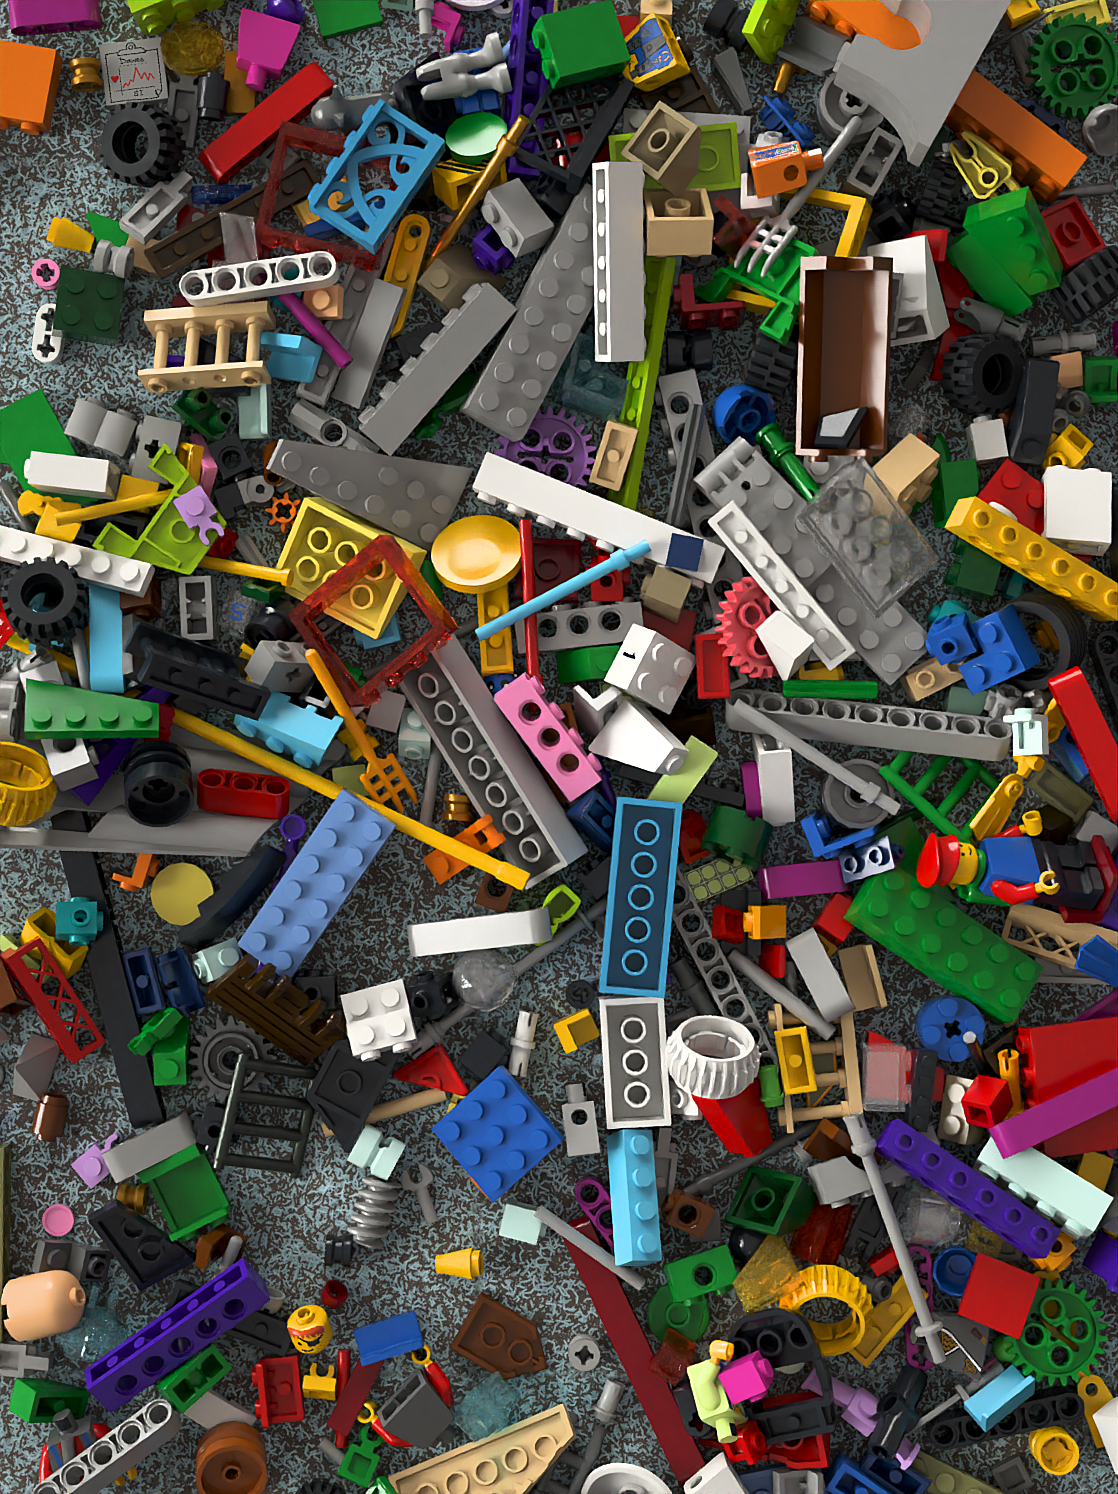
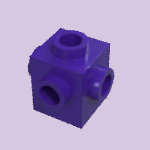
(484, 252)

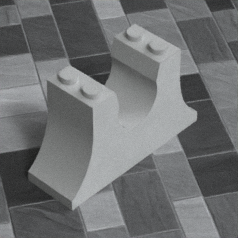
(920, 83)

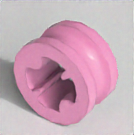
(39, 266)

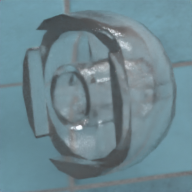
(484, 978)

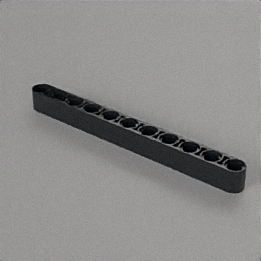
(111, 985)

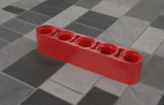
(262, 124)
(1089, 733)

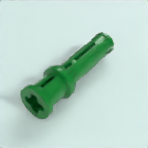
(783, 455)

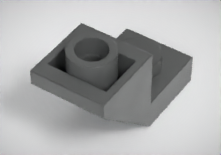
(82, 1260)

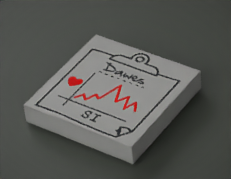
(134, 72)

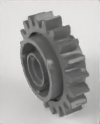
(213, 1052)

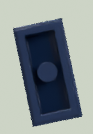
(595, 819)
(143, 981)
(893, 1477)

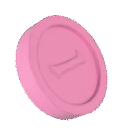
(58, 1220)

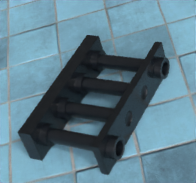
(196, 671)

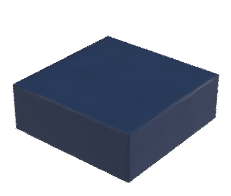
(684, 552)

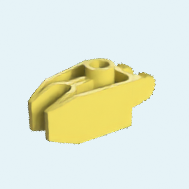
(985, 168)

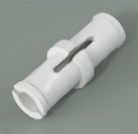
(522, 1043)

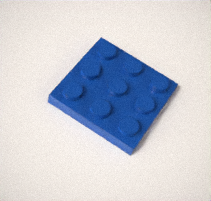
(497, 1133)

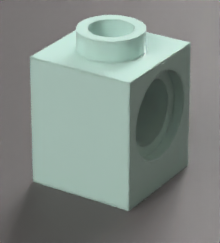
(520, 1222)

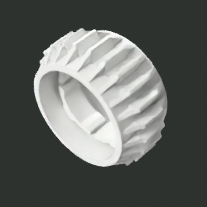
(711, 1076)

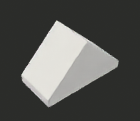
(785, 643)

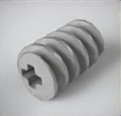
(374, 1211)

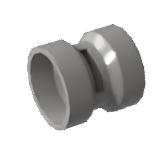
(113, 259)

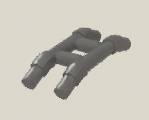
(581, 1464)

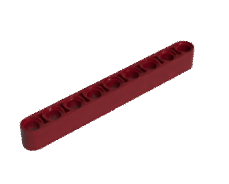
(635, 1356)

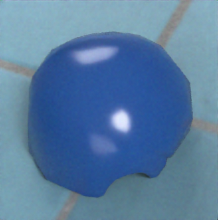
(953, 1279)

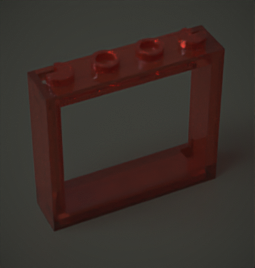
(330, 145)
(339, 583)

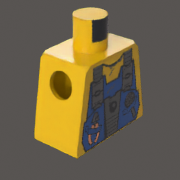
(653, 55)

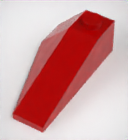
(796, 1454)

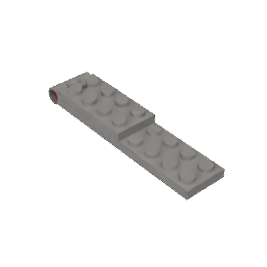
(771, 504)

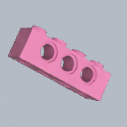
(571, 780)

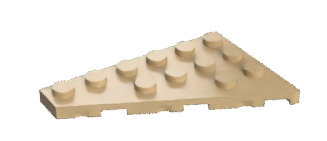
(496, 1464)

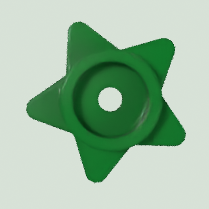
(428, 425)

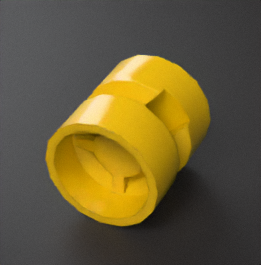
(1054, 1449)

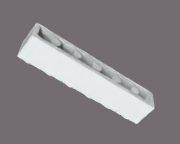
(619, 261)

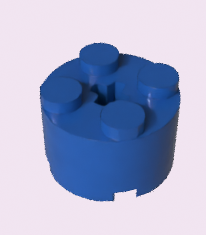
(950, 1009)

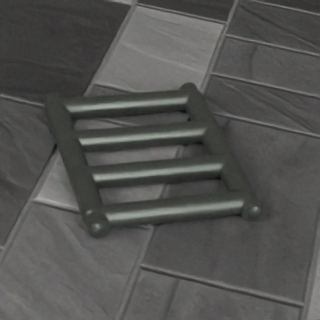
(231, 1126)

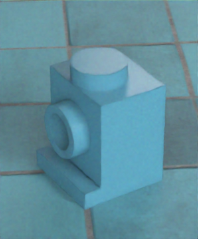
(389, 637)

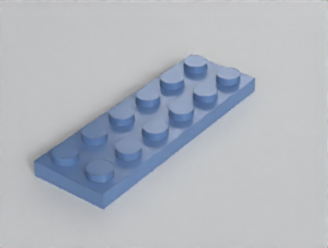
(317, 884)

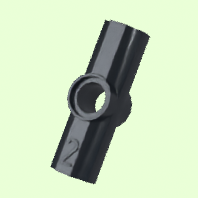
(897, 1413)

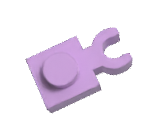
(196, 511)
(91, 1164)

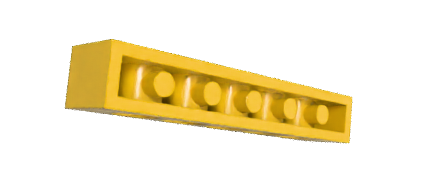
(1035, 558)

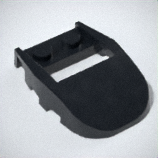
(785, 1340)

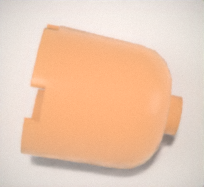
(43, 1304)

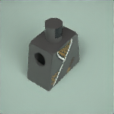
(961, 1340)

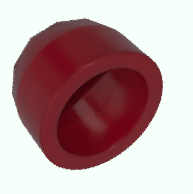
(337, 1288)

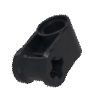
(687, 1406)

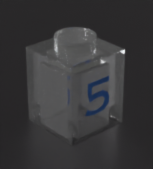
(237, 613)

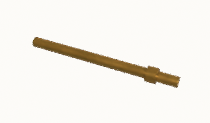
(505, 147)

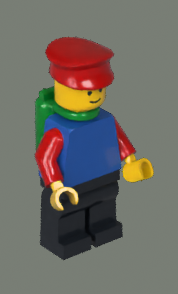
(1013, 868)

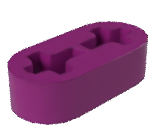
(751, 789)

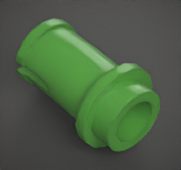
(770, 1086)

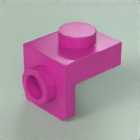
(450, 22)

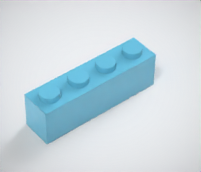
(633, 1198)

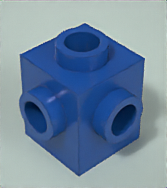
(951, 639)

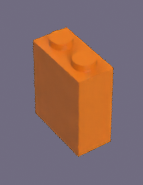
(28, 86)

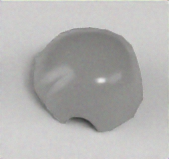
(1101, 130)

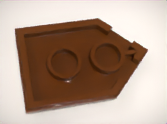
(499, 1339)

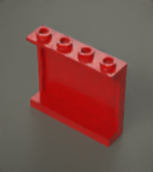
(1060, 1059)

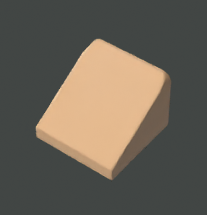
(1070, 369)

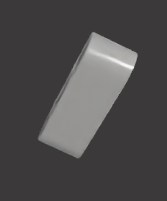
(820, 975)
(150, 1147)

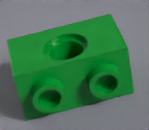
(681, 1272)

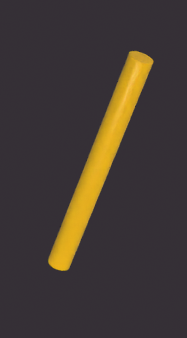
(110, 508)

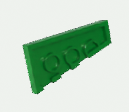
(75, 713)

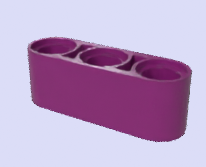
(49, 16)
(801, 879)
(596, 1205)

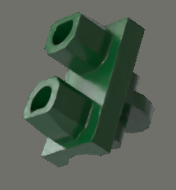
(203, 414)

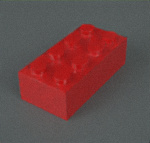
(1020, 495)

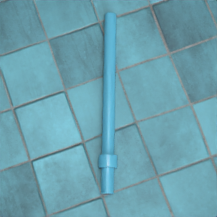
(619, 560)

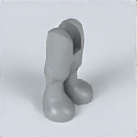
(455, 70)

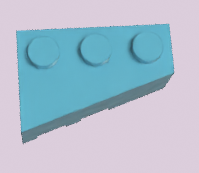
(292, 730)

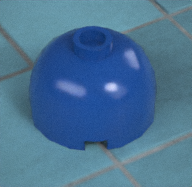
(742, 412)

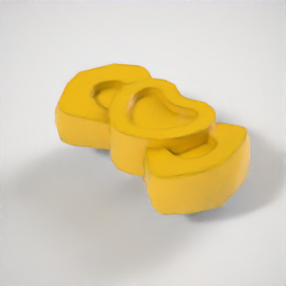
(34, 503)

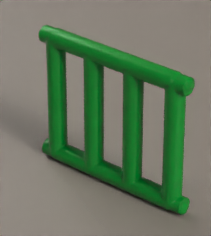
(915, 793)

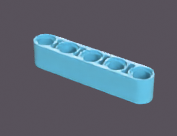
(105, 641)

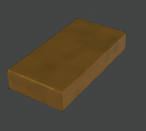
(241, 98)

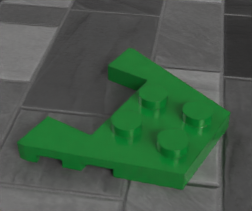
(779, 285)

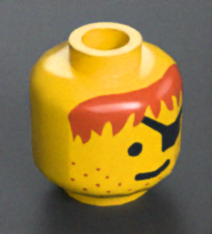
(310, 1329)

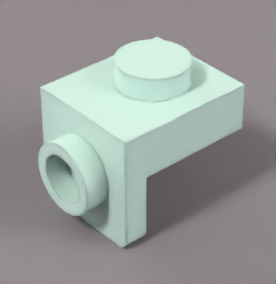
(1029, 732)
(413, 738)
(216, 960)

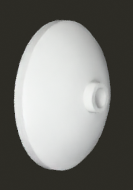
(623, 1479)

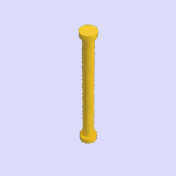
(283, 576)

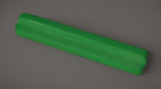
(830, 689)

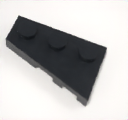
(139, 1245)

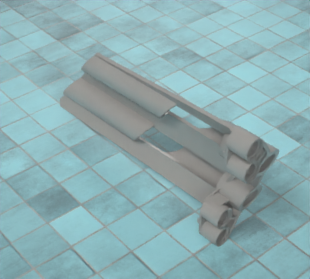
(196, 834)

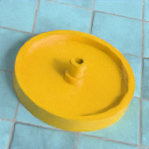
(477, 554)

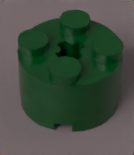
(736, 837)

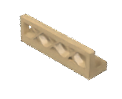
(1051, 925)

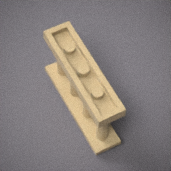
(207, 320)
(845, 1078)

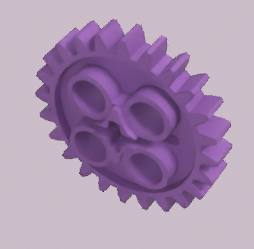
(549, 429)

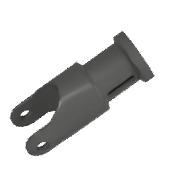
(990, 320)

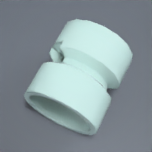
(376, 1152)

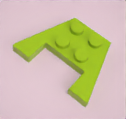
(167, 538)

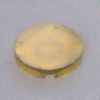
(192, 48)

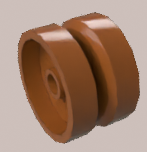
(231, 1460)

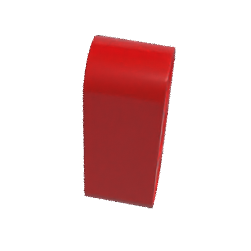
(243, 793)

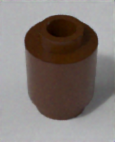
(50, 1117)

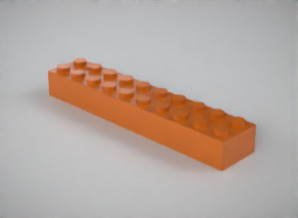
(1037, 152)

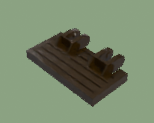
(277, 1009)

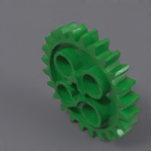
(1069, 37)
(1070, 1308)

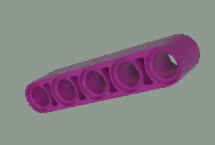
(1056, 1114)

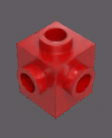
(606, 587)

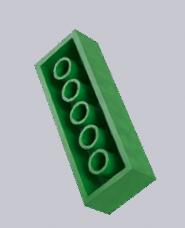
(944, 943)

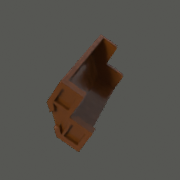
(844, 350)

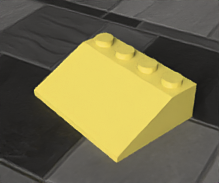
(322, 543)

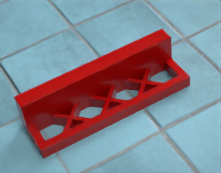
(41, 1004)

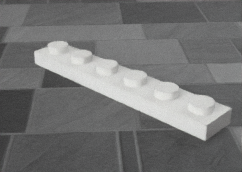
(92, 565)
(780, 583)

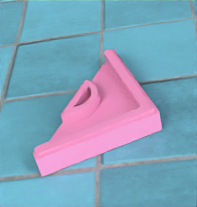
(208, 465)

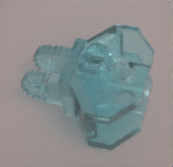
(96, 1330)
(486, 1407)

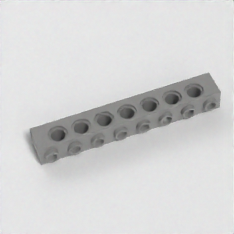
(685, 387)

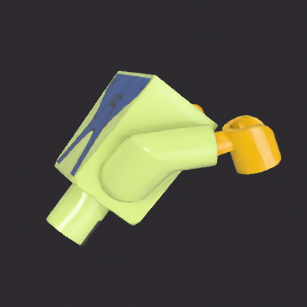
(710, 1396)

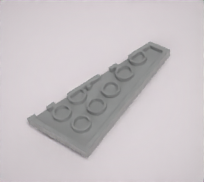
(392, 492)

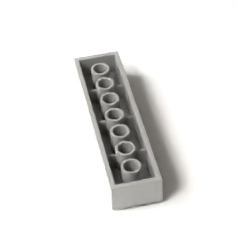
(541, 329)
(491, 762)

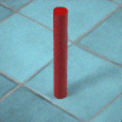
(343, 1376)

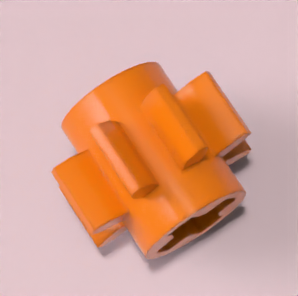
(275, 511)

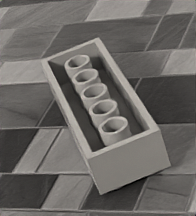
(437, 367)

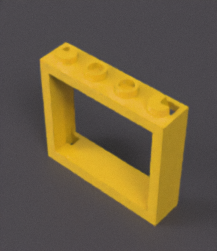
(848, 246)

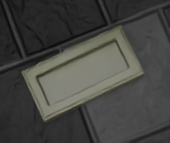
(1060, 792)

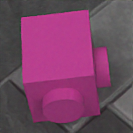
(747, 1378)

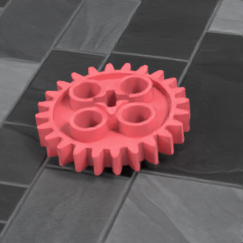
(740, 633)

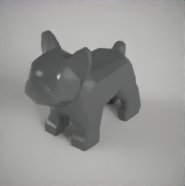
(346, 113)

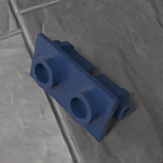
(870, 859)
(176, 968)

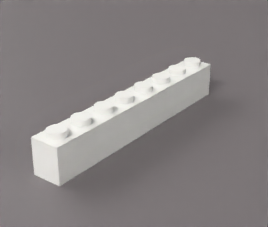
(586, 515)

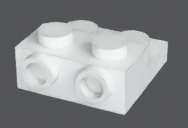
(379, 1020)

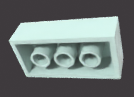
(1046, 1187)

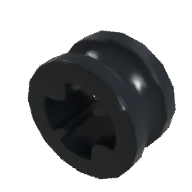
(582, 985)

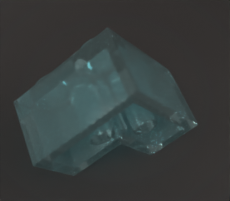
(586, 387)

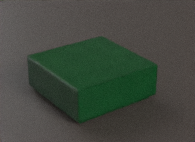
(263, 590)

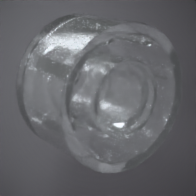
(929, 1218)

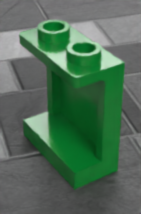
(188, 1192)

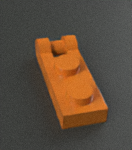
(446, 866)

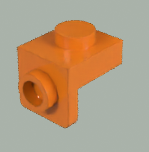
(146, 867)

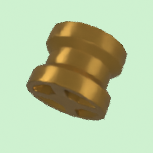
(86, 74)
(458, 808)
(134, 1196)

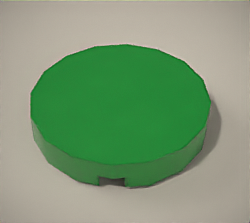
(475, 137)
(665, 1314)

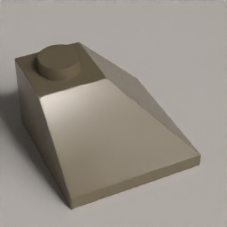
(667, 148)
(453, 275)

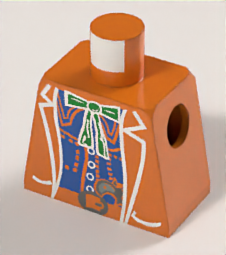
(772, 168)

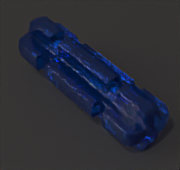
(217, 193)

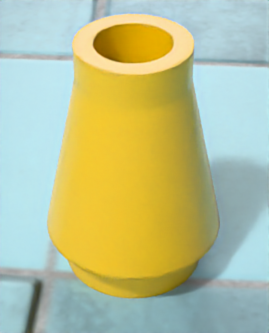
(68, 235)
(462, 1263)

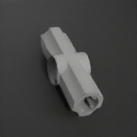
(319, 424)

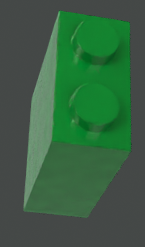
(580, 44)

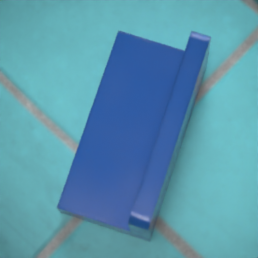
(388, 1337)

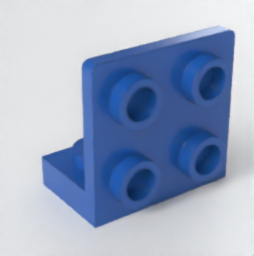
(818, 834)

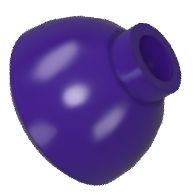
(286, 10)

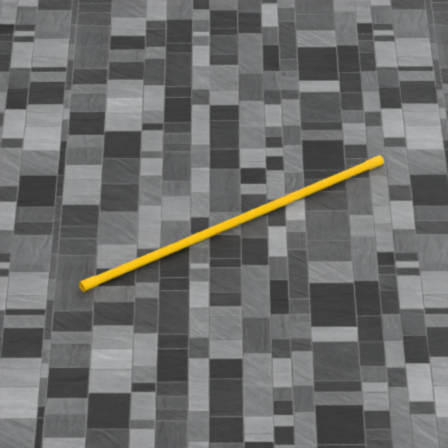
(501, 870)

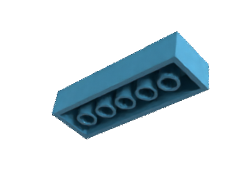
(640, 897)

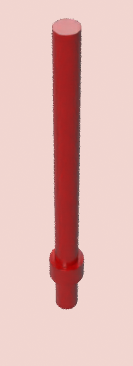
(528, 587)

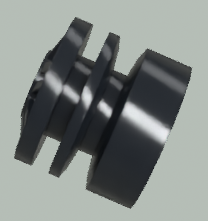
(158, 783)

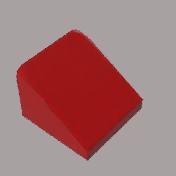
(773, 959)

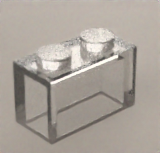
(885, 1077)

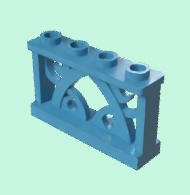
(378, 220)

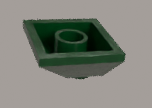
(771, 1202)

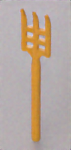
(375, 764)

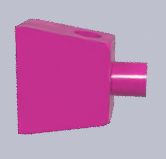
(263, 47)

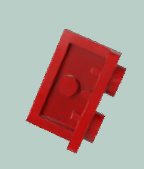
(279, 1389)

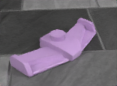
(860, 1412)

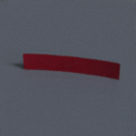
(353, 1397)

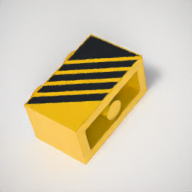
(455, 180)

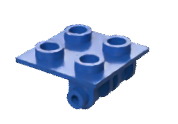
(782, 111)

